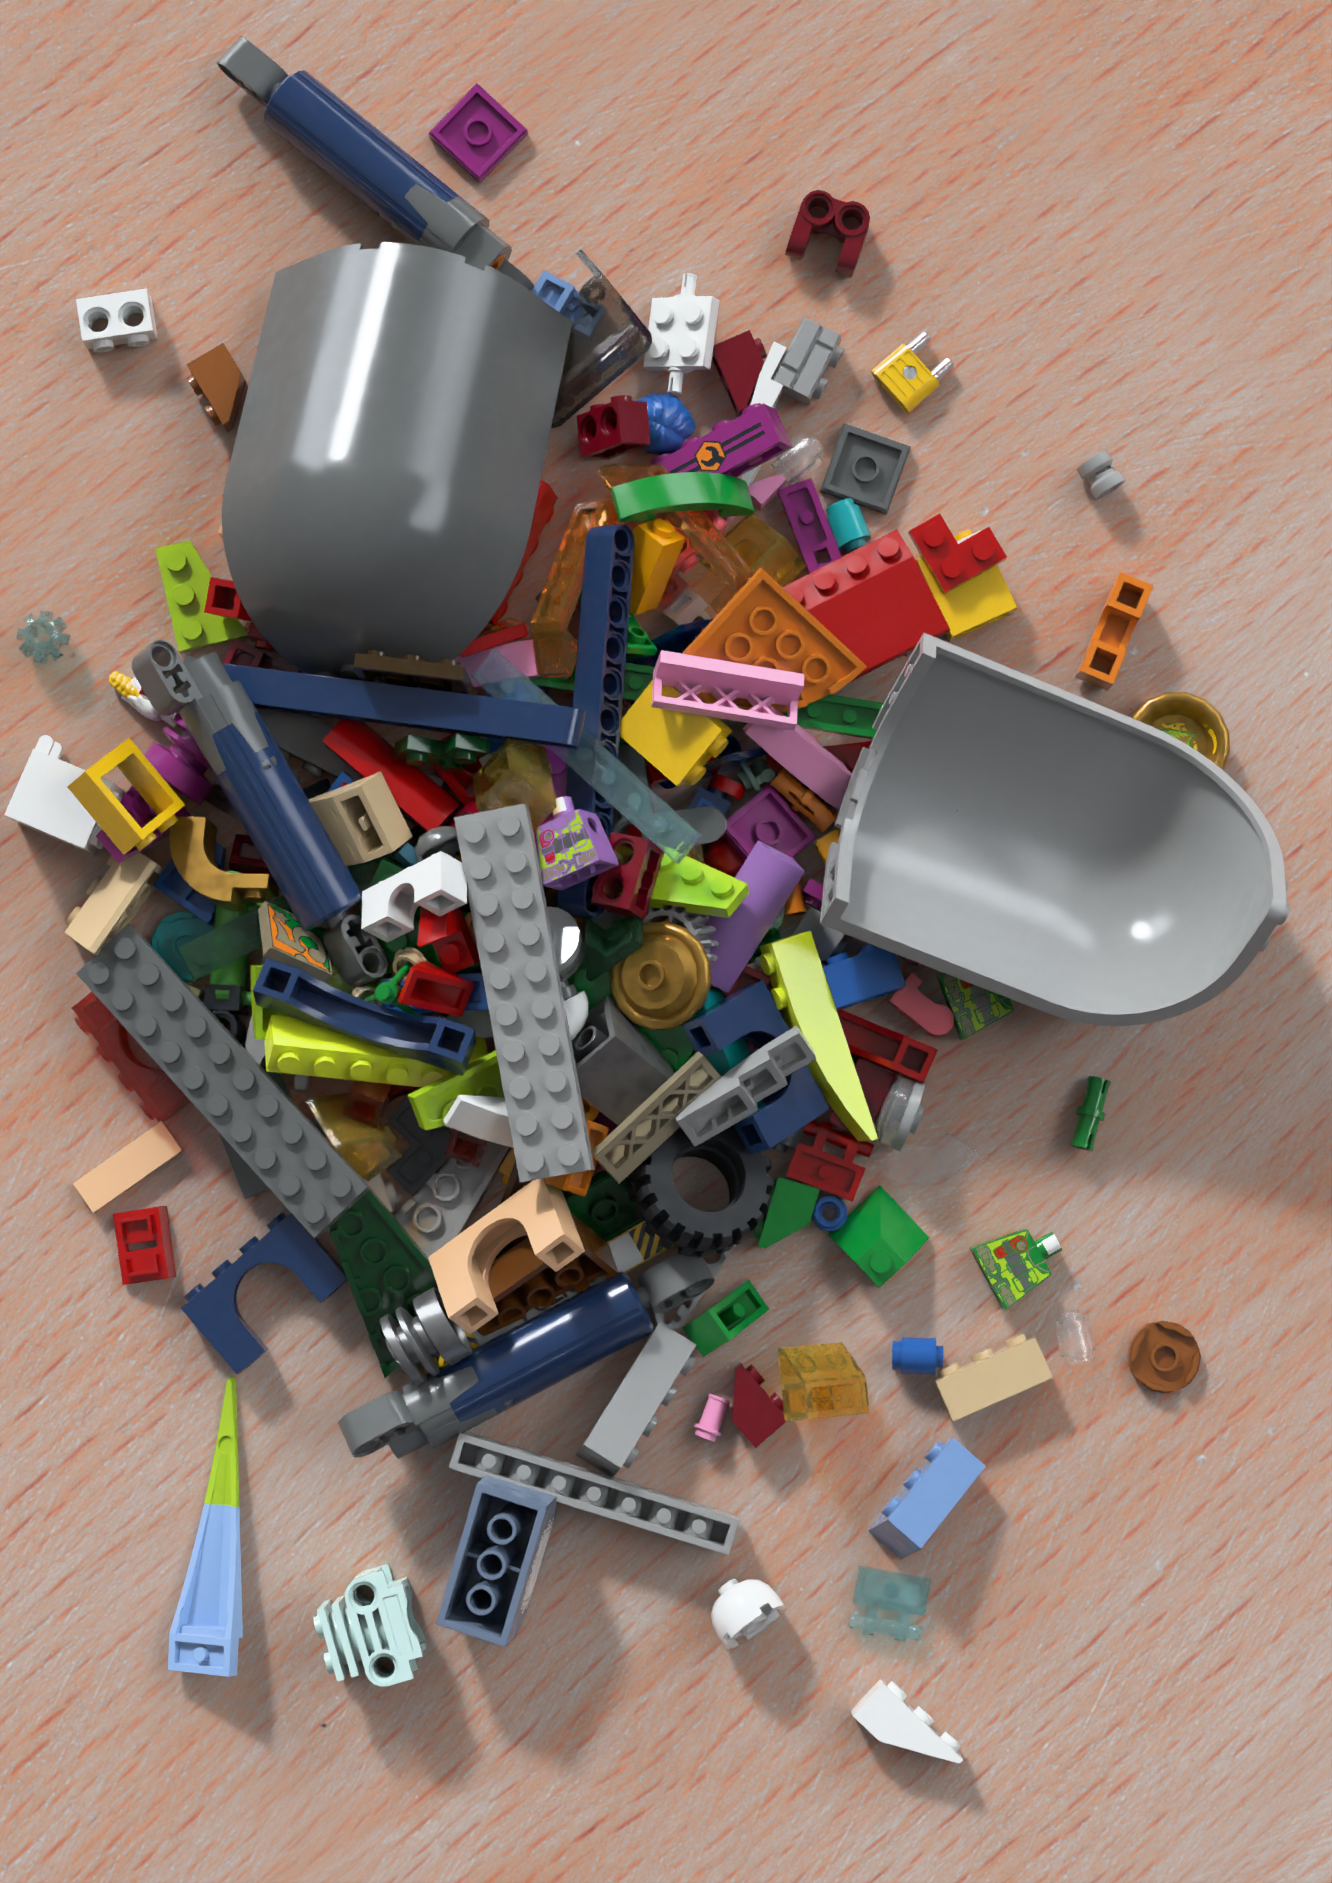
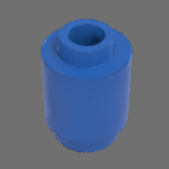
(917, 1356)

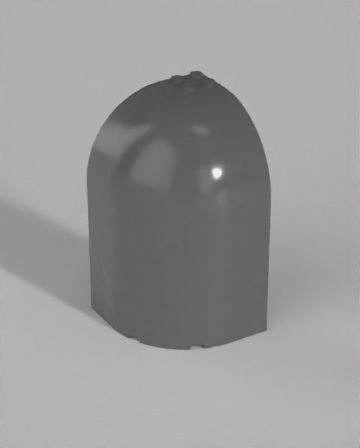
(389, 453)

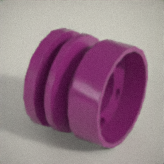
(182, 763)

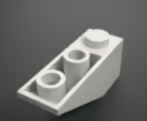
(897, 1724)

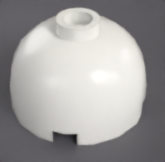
(744, 1610)

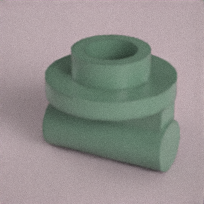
(755, 774)

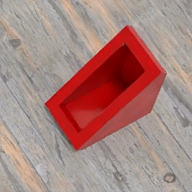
(436, 989)

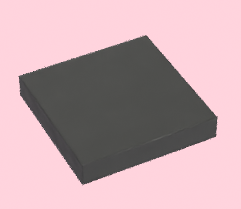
(865, 468)

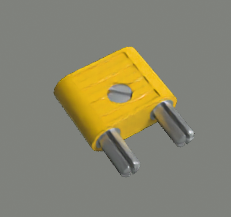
(907, 377)

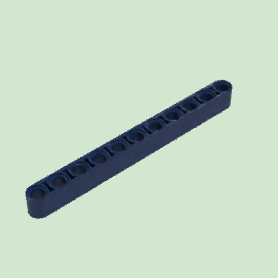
(600, 675)
(411, 707)

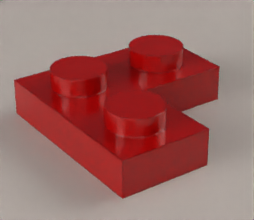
(954, 562)

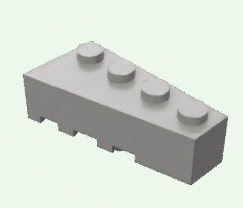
(637, 1399)

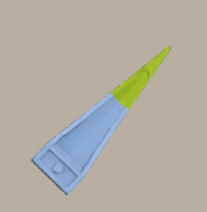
(210, 1605)

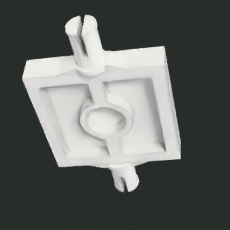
(682, 333)

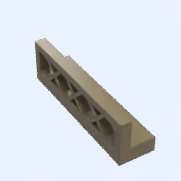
(654, 1119)

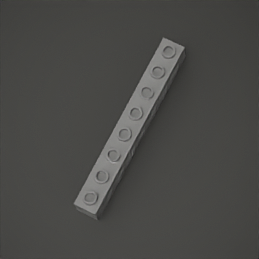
(596, 1492)

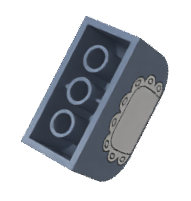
(497, 1560)

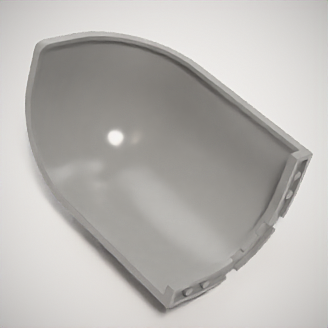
(1084, 853)

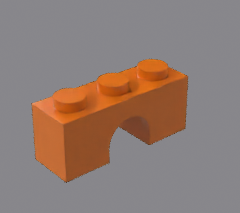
(1113, 631)

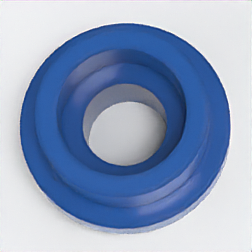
(829, 1202)

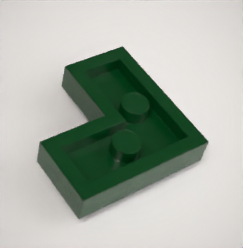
(451, 754)

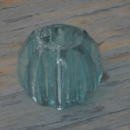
(45, 626)

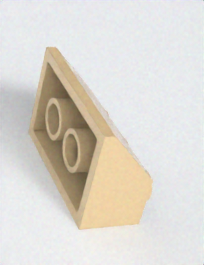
(113, 901)

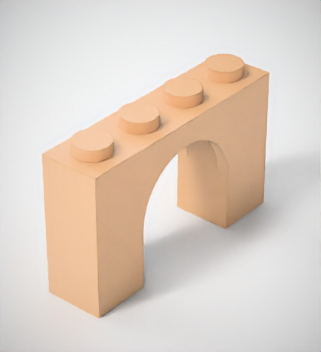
(466, 1260)

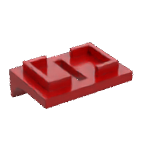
(147, 1263)

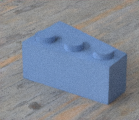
(927, 1498)

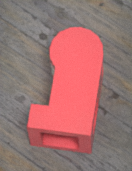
(914, 1005)

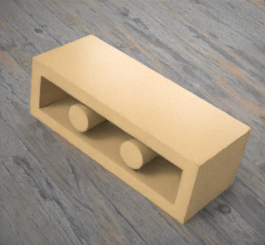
(992, 1376)

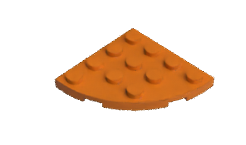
(776, 632)

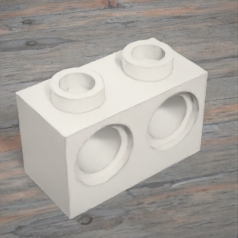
(117, 309)

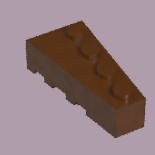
(524, 1281)

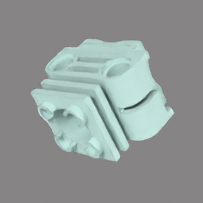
(368, 1629)

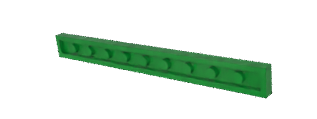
(827, 714)

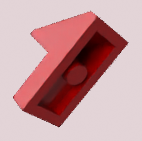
(449, 937)

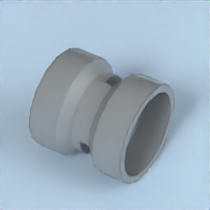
(1104, 482)

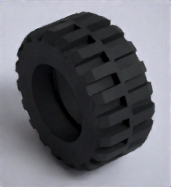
(695, 1229)

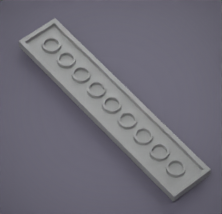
(524, 993)

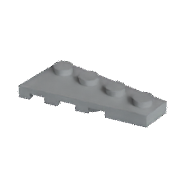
(450, 1199)

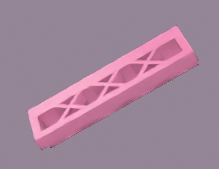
(726, 682)

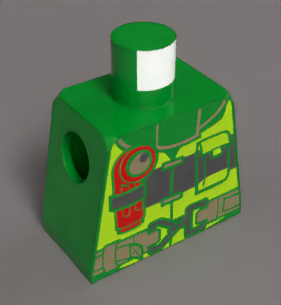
(972, 1005)
(1015, 1263)

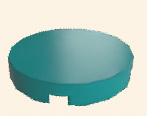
(174, 932)

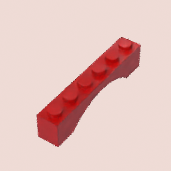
(868, 1040)

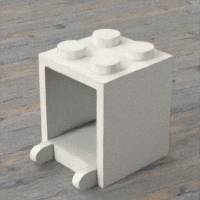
(48, 805)

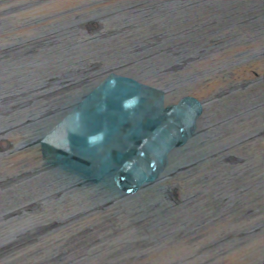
(889, 1591)

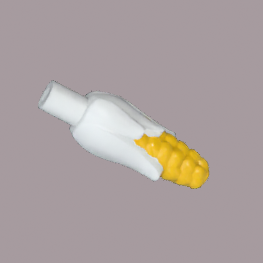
(129, 691)

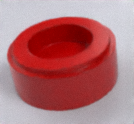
(730, 787)

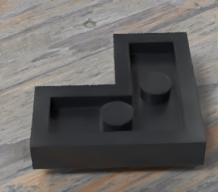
(425, 1153)

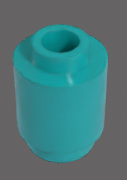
(848, 525)

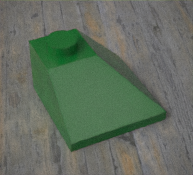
(879, 1236)

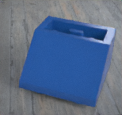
(863, 976)

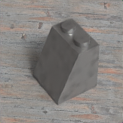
(617, 1062)

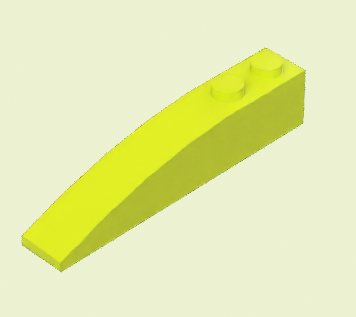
(806, 1002)

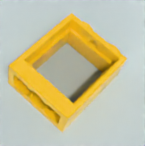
(108, 810)

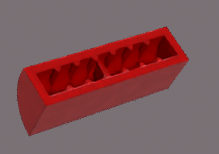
(411, 788)

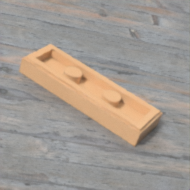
(128, 1167)

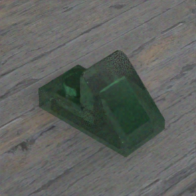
(610, 946)

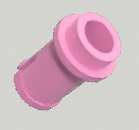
(712, 1418)

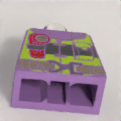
(572, 847)

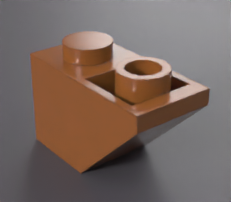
(221, 383)

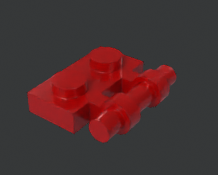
(825, 1170)

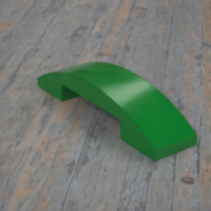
(681, 492)

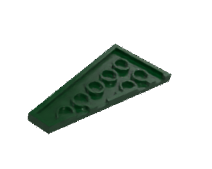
(381, 1267)

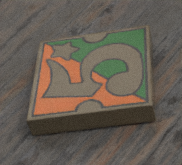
(290, 944)

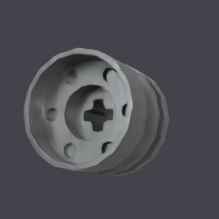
(424, 1337)

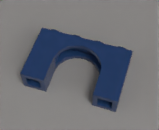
(754, 1017)
(216, 1308)

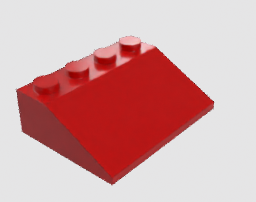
(873, 601)

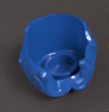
(668, 423)

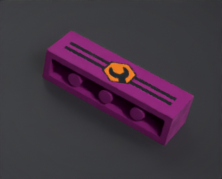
(732, 445)

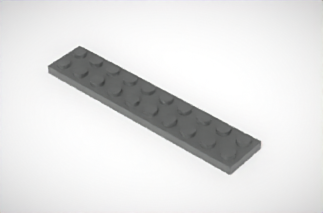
(223, 1081)

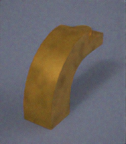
(194, 856)

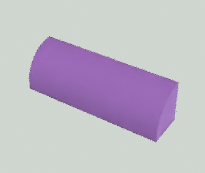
(770, 881)

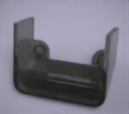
(599, 344)

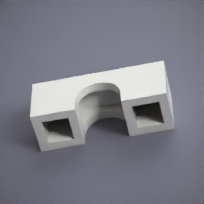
(432, 884)

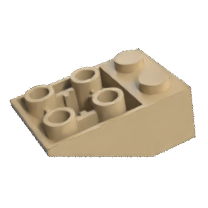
(362, 819)

